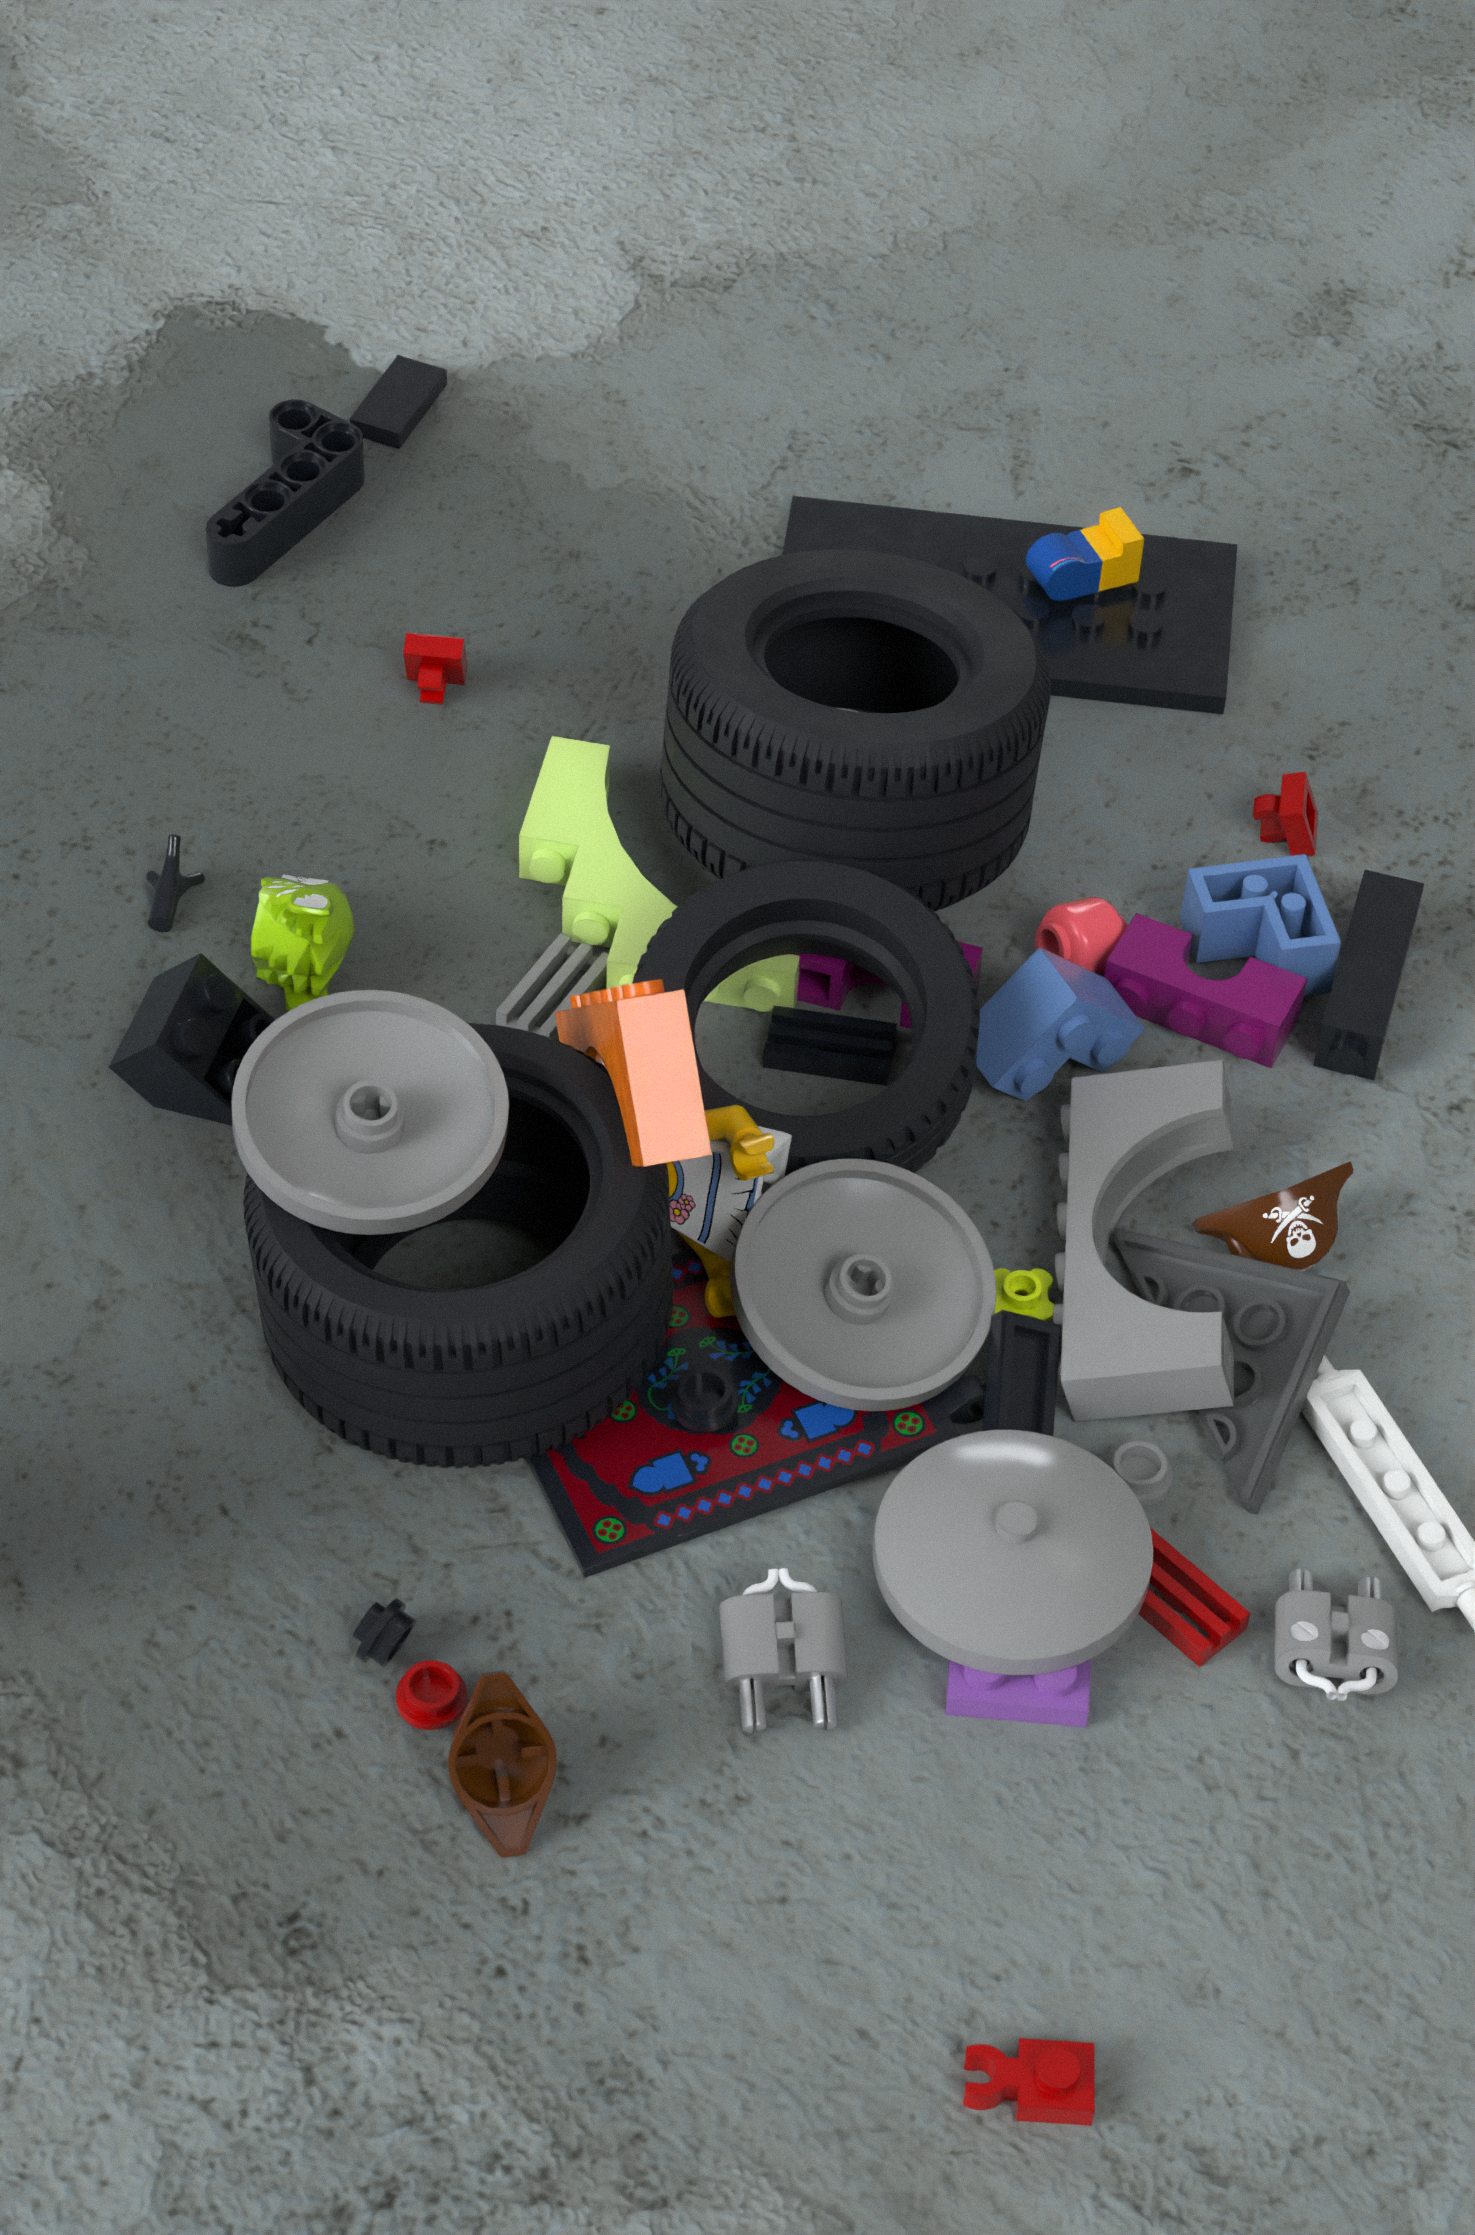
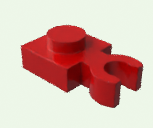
(1047, 2080)

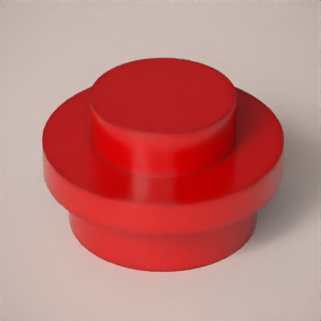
(431, 1695)

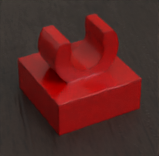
(434, 664)
(1289, 815)

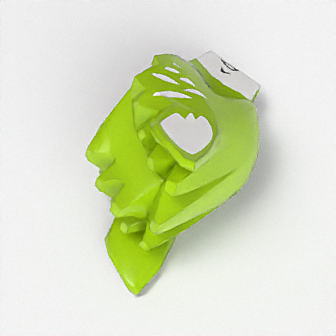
(300, 935)

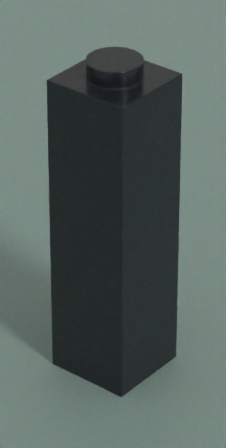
(1368, 975)

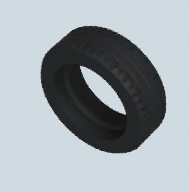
(855, 919)

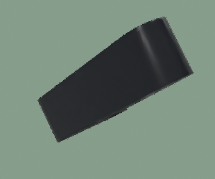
(313, 474)

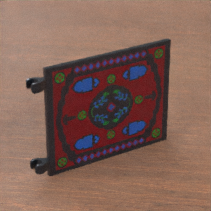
(655, 1484)

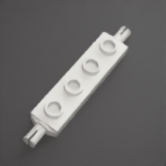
(1394, 1487)

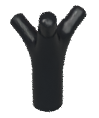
(169, 887)

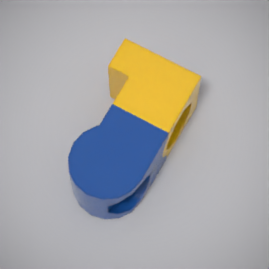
(1088, 558)

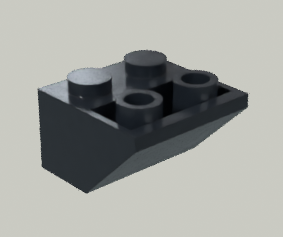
(190, 1040)

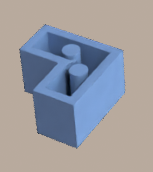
(1263, 912)
(1047, 1016)

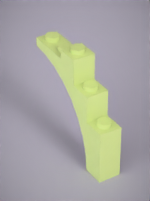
(606, 897)

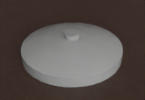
(370, 1112)
(862, 1284)
(1012, 1552)

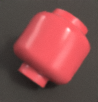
(1082, 932)

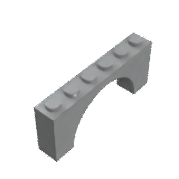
(1117, 1348)

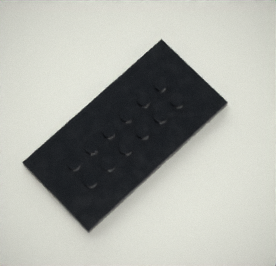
(1131, 644)

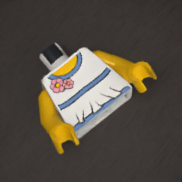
(717, 1191)

